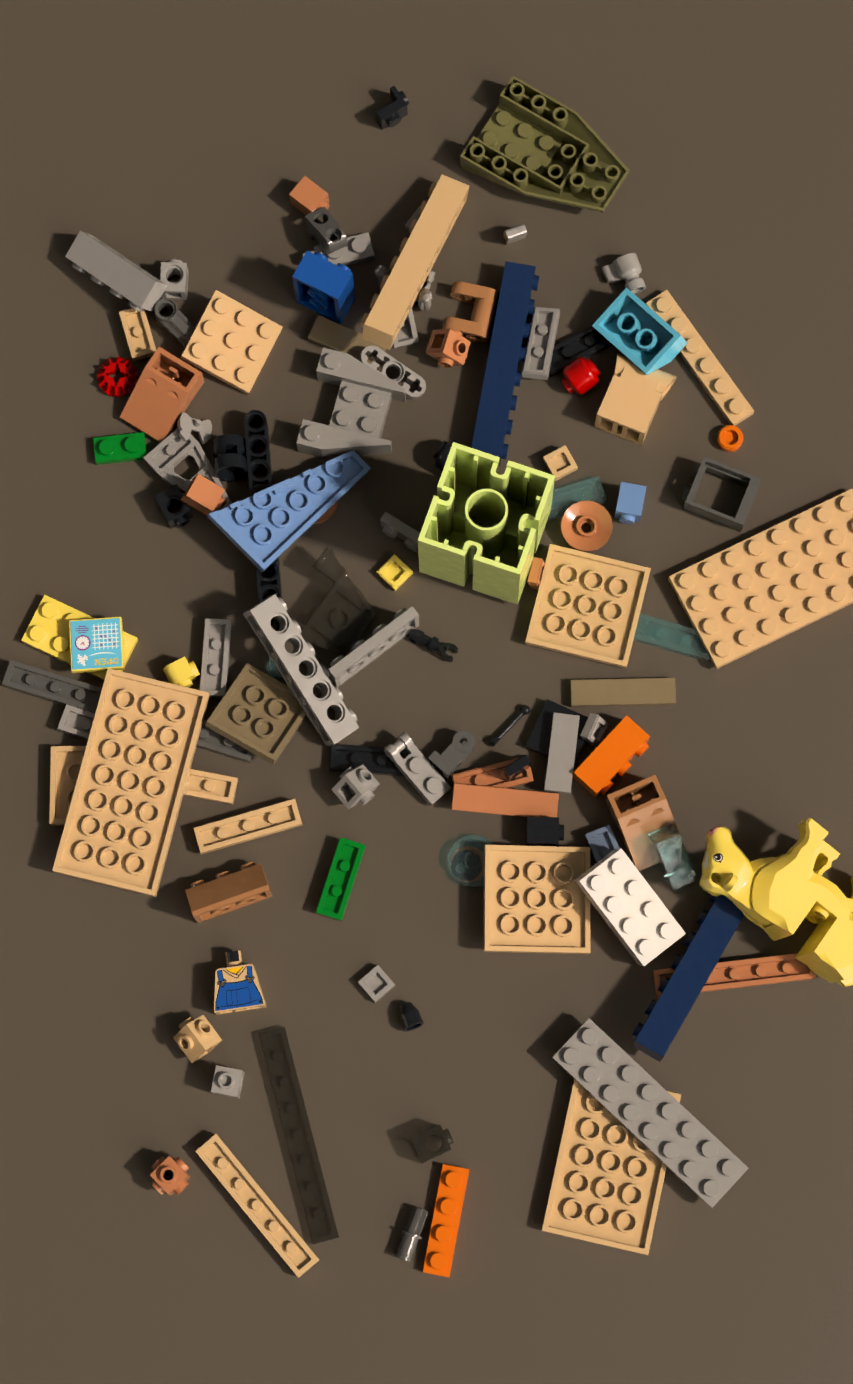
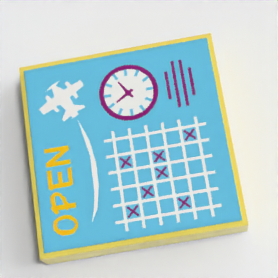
(96, 644)

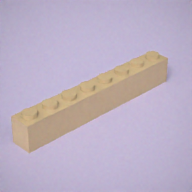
(414, 263)

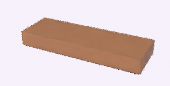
(493, 776)

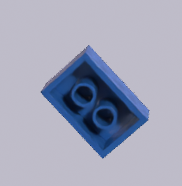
(324, 286)

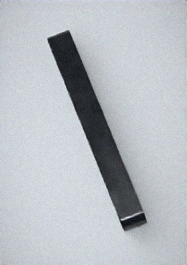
(256, 462)

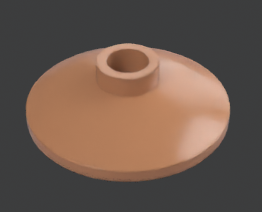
(591, 514)

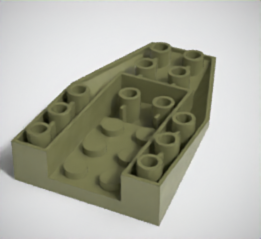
(544, 151)

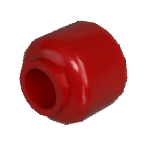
(580, 375)

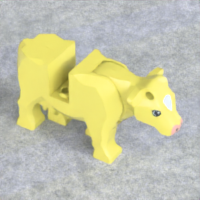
(784, 891)

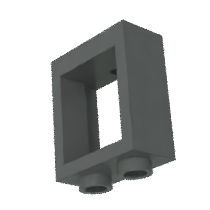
(729, 473)

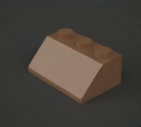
(228, 892)

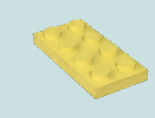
(51, 633)

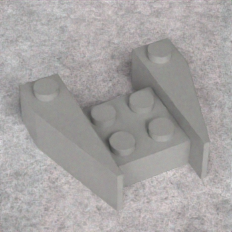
(358, 410)

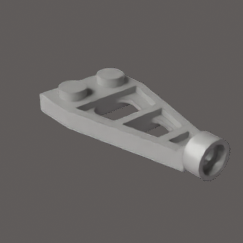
(172, 452)

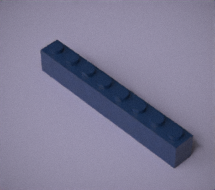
(504, 358)
(688, 978)

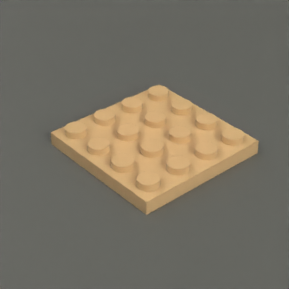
(588, 606)
(534, 900)

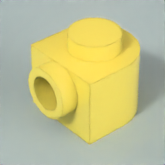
(181, 672)

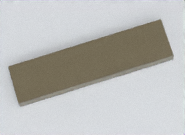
(623, 692)

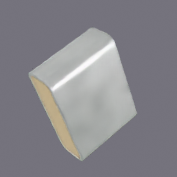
(514, 234)

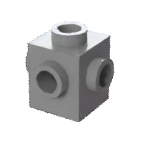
(355, 786)

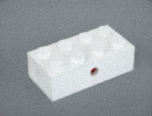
(630, 906)

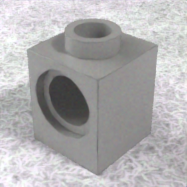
(179, 289)
(227, 1082)

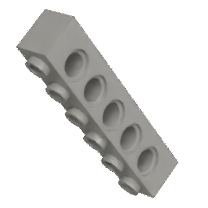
(288, 665)

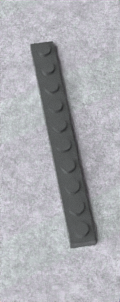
(86, 697)

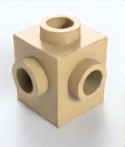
(196, 1038)

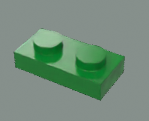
(120, 448)

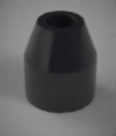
(409, 1017)

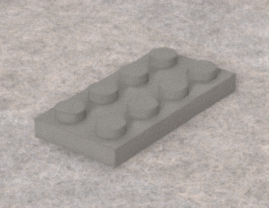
(367, 651)

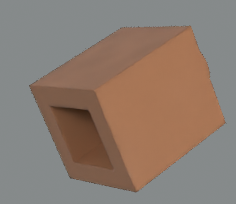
(308, 196)
(204, 495)

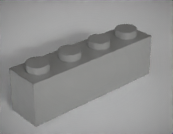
(116, 271)

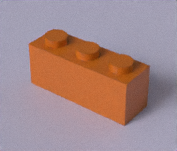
(612, 757)

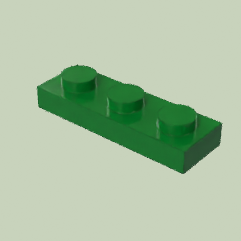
(340, 879)

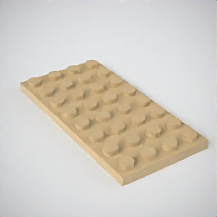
(771, 581)
(131, 782)

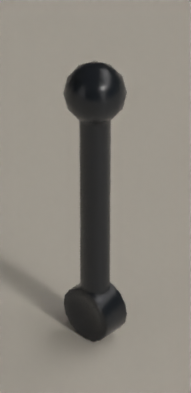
(524, 710)

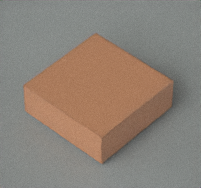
(536, 573)

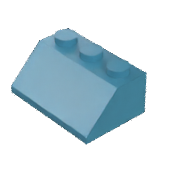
(639, 333)

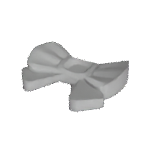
(187, 424)

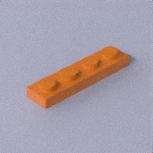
(445, 1220)

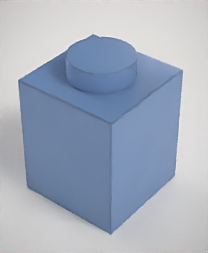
(630, 503)

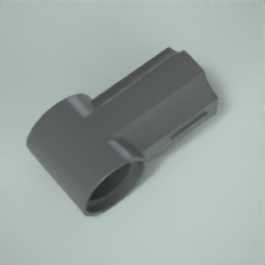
(175, 324)

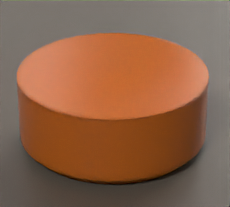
(730, 438)

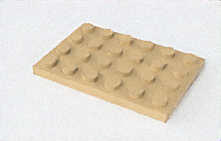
(603, 1180)

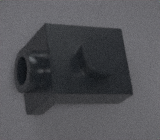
(394, 112)

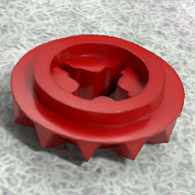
(125, 384)

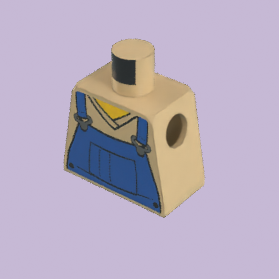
(237, 986)

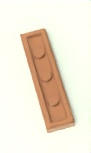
(504, 801)

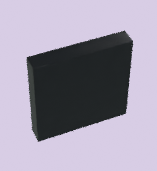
(540, 737)

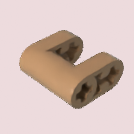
(483, 312)

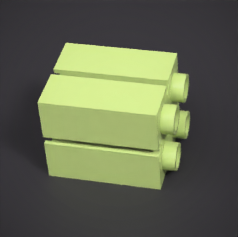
(485, 523)

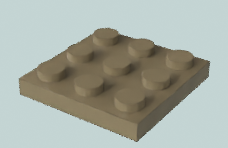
(258, 714)

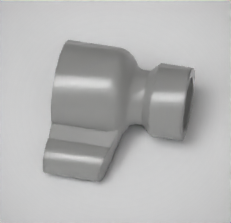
(627, 269)

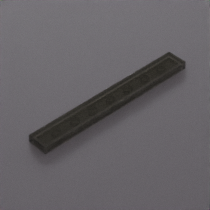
(299, 1136)

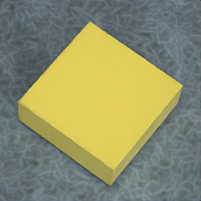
(394, 572)

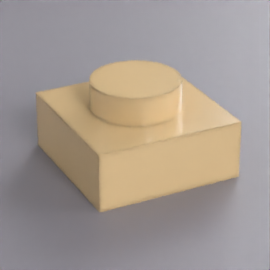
(560, 463)

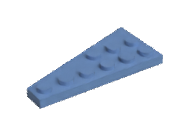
(280, 514)

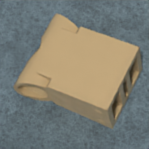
(632, 400)

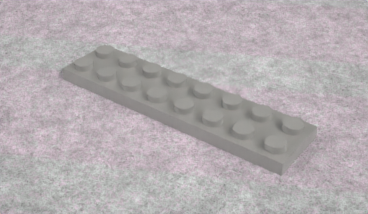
(650, 1113)

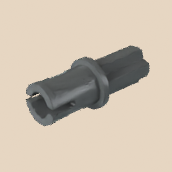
(412, 1234)

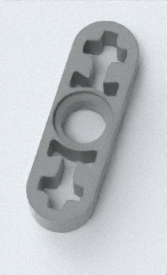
(412, 376)

